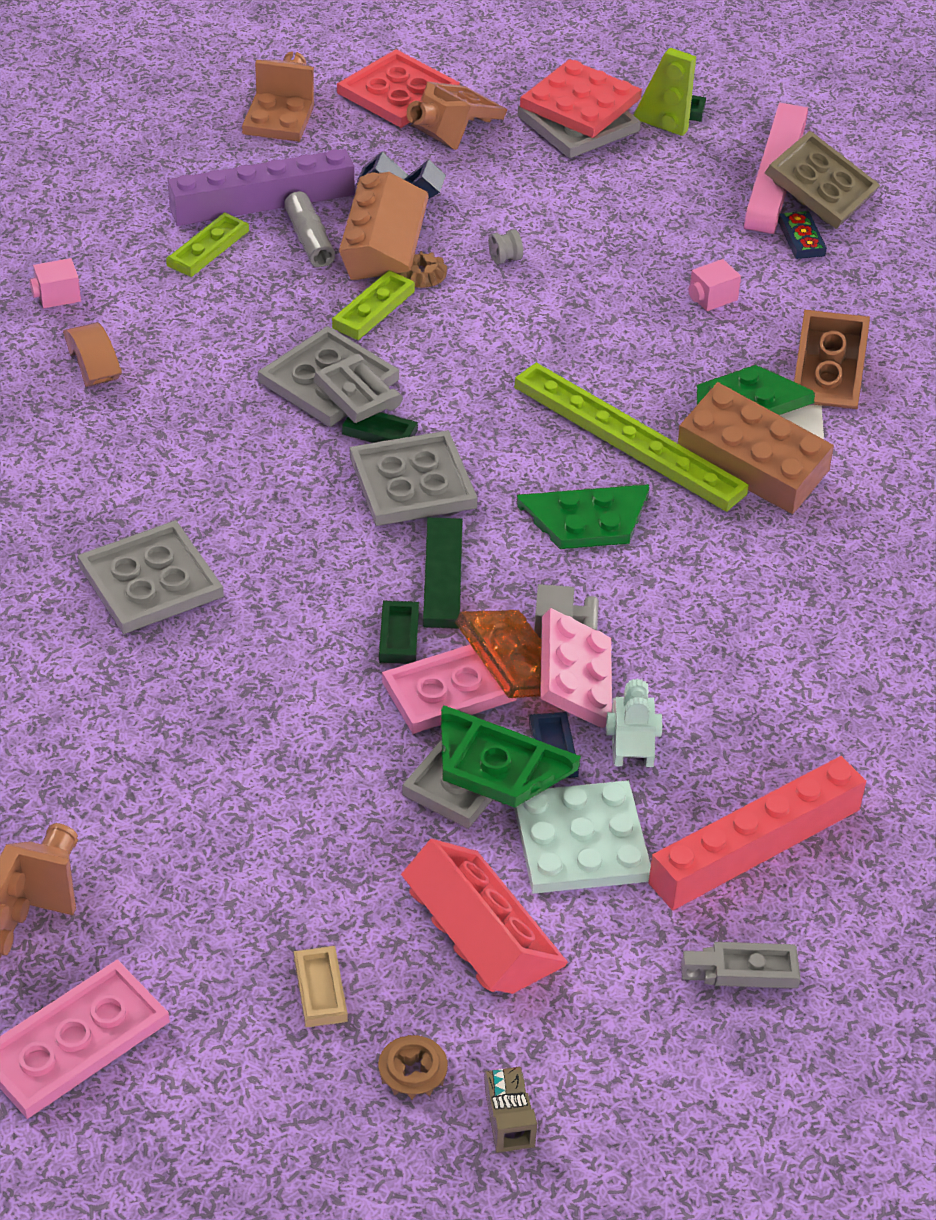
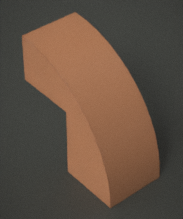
(94, 353)

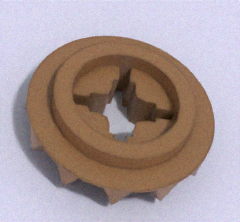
(433, 274)
(408, 1051)

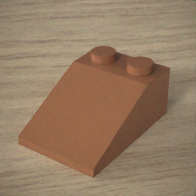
(832, 357)

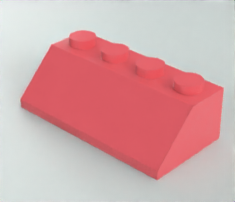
(481, 917)

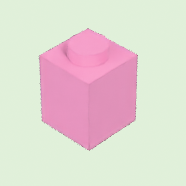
(55, 283)
(714, 285)

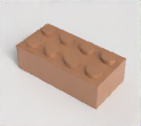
(757, 447)

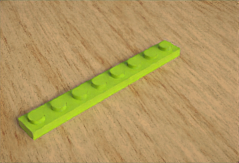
(632, 437)

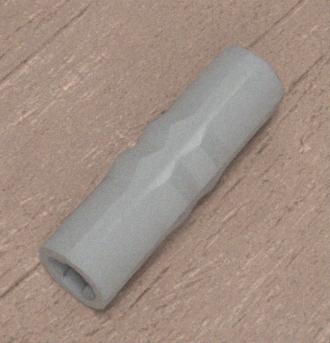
(309, 229)

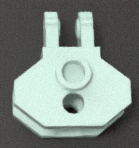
(634, 724)

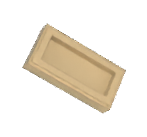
(320, 986)

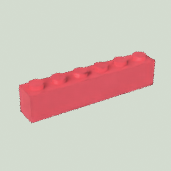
(756, 832)

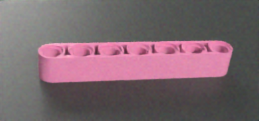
(766, 196)

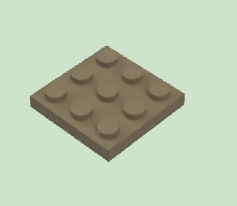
(822, 179)

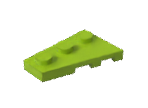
(669, 93)

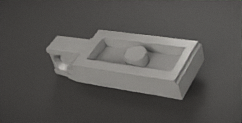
(744, 965)

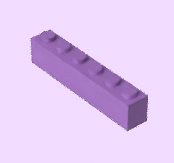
(260, 186)

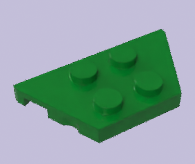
(764, 388)
(587, 515)
(499, 760)

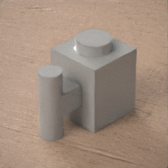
(562, 599)

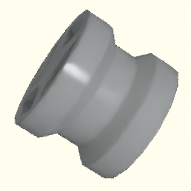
(505, 246)

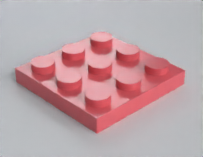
(390, 85)
(581, 98)

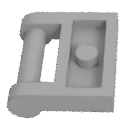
(351, 393)

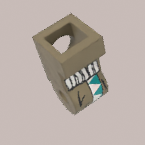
(509, 1109)

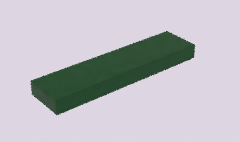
(442, 572)

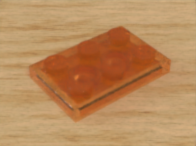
(506, 648)

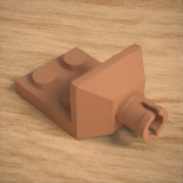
(281, 99)
(448, 108)
(35, 877)

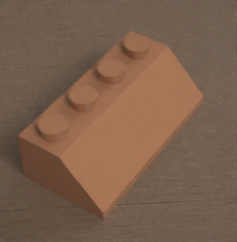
(382, 226)

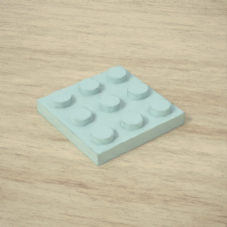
(582, 837)

